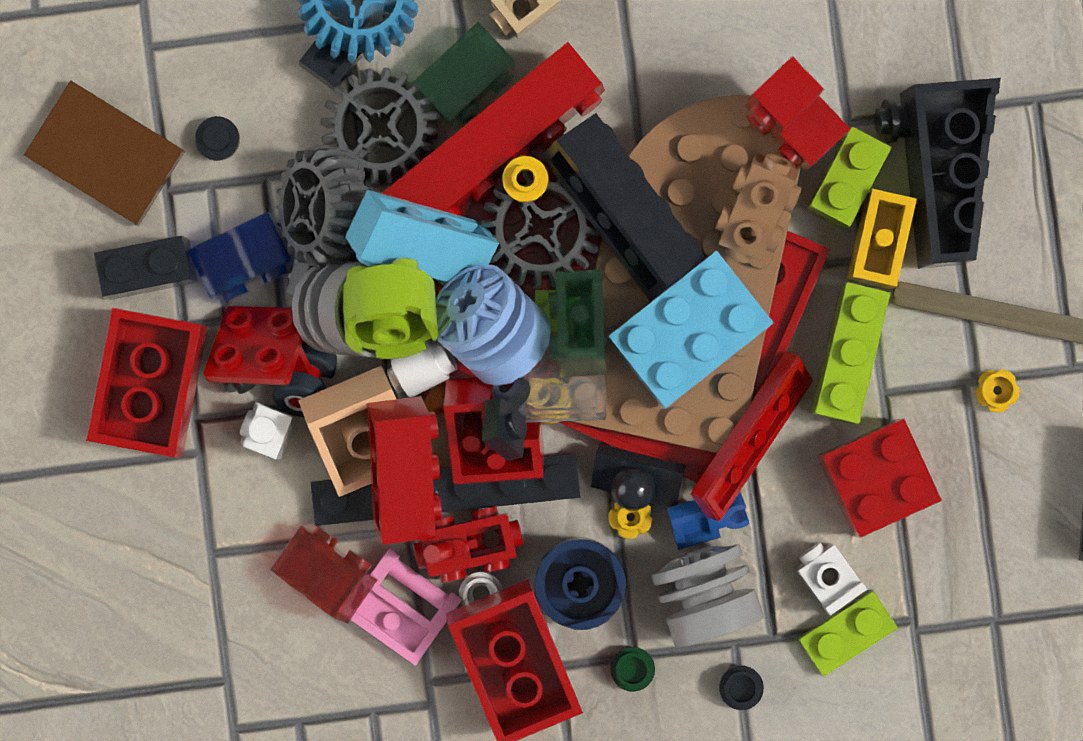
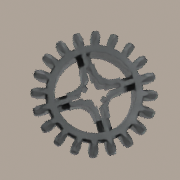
(393, 111)
(319, 204)
(561, 260)

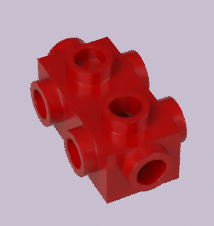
(462, 546)

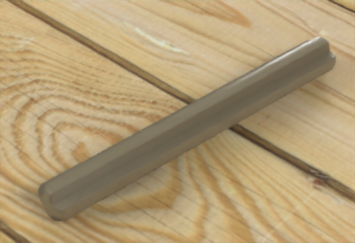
(988, 312)

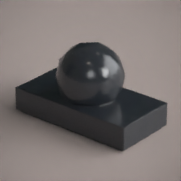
(637, 478)

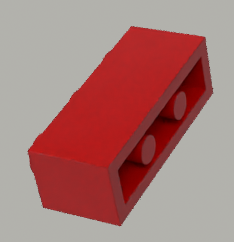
(403, 470)

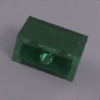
(466, 75)

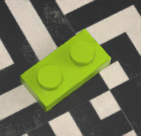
(847, 633)

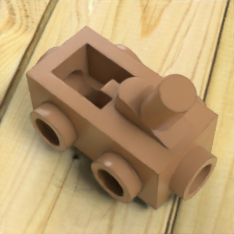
(763, 194)

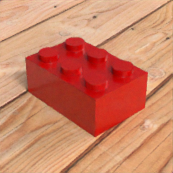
(147, 383)
(513, 663)

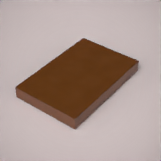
(104, 153)

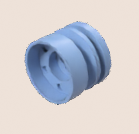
(491, 324)

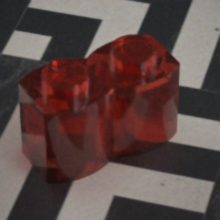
(325, 573)

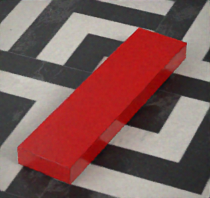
(752, 436)

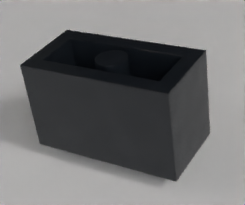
(145, 267)

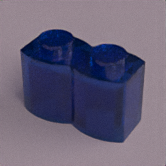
(241, 257)

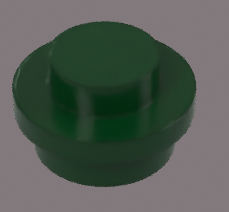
(632, 669)

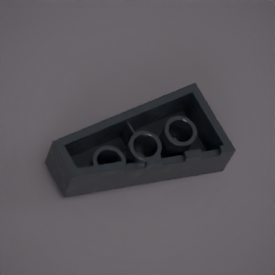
(948, 166)

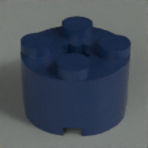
(602, 595)

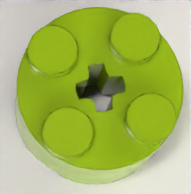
(389, 309)

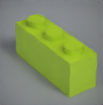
(850, 353)

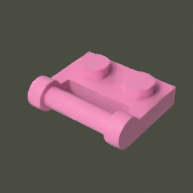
(395, 620)

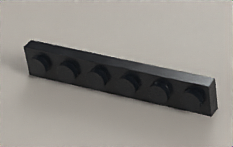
(558, 483)

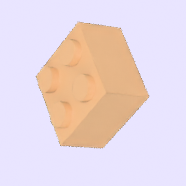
(340, 426)

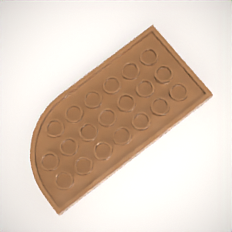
(692, 166)

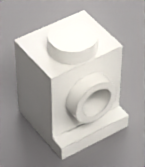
(267, 430)
(835, 595)

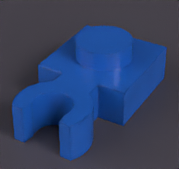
(693, 527)

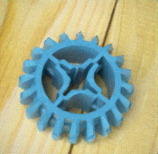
(355, 38)

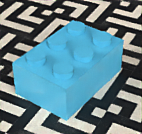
(690, 330)

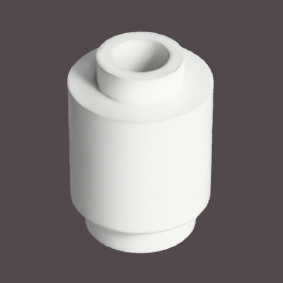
(422, 370)

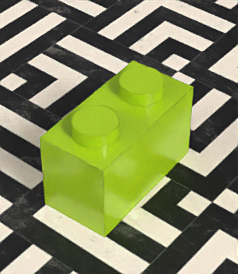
(848, 179)

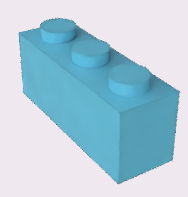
(436, 239)

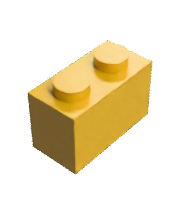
(881, 239)

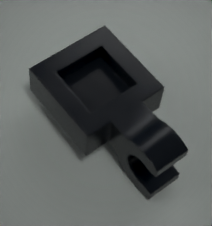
(503, 423)

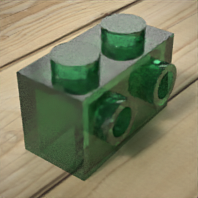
(581, 323)

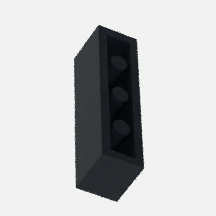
(623, 206)

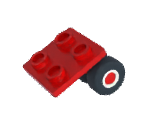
(266, 348)

